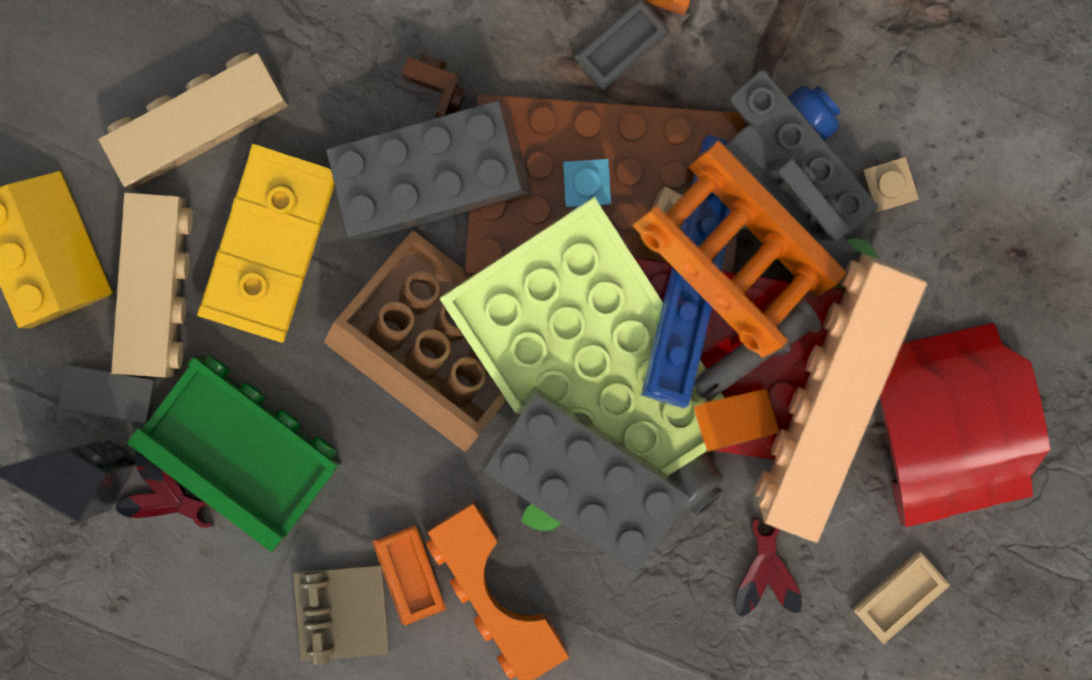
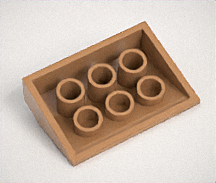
(412, 345)

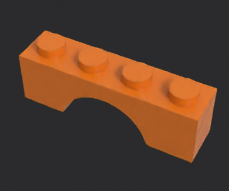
(526, 641)

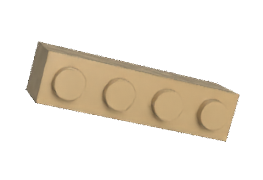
(193, 121)
(151, 285)

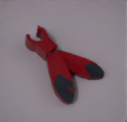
(166, 500)
(766, 569)

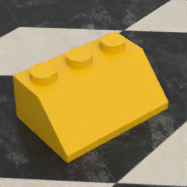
(46, 252)

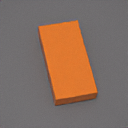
(736, 419)
(409, 575)

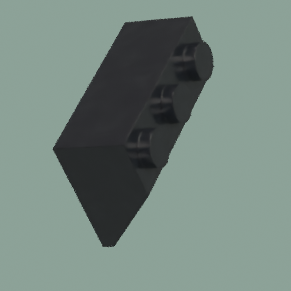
(76, 479)

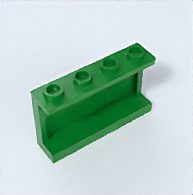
(236, 451)

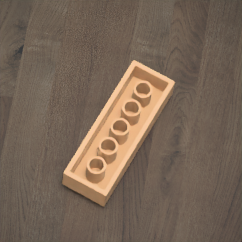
(838, 396)

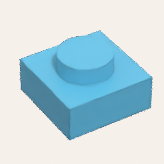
(586, 180)

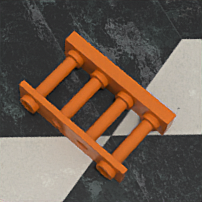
(768, 220)

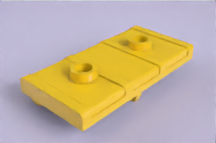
(267, 243)

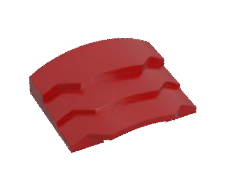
(961, 424)

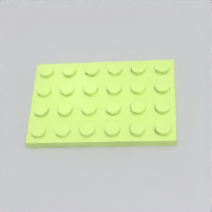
(580, 327)

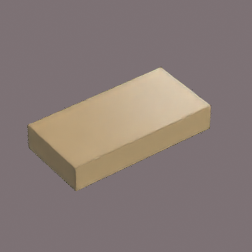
(901, 597)

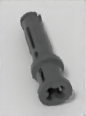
(742, 360)

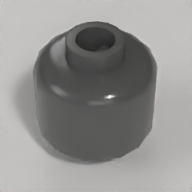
(702, 483)

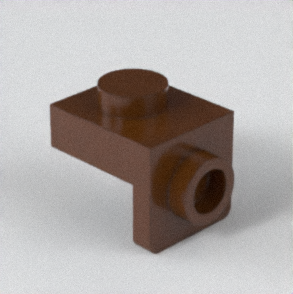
(431, 74)

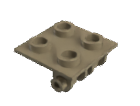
(341, 613)

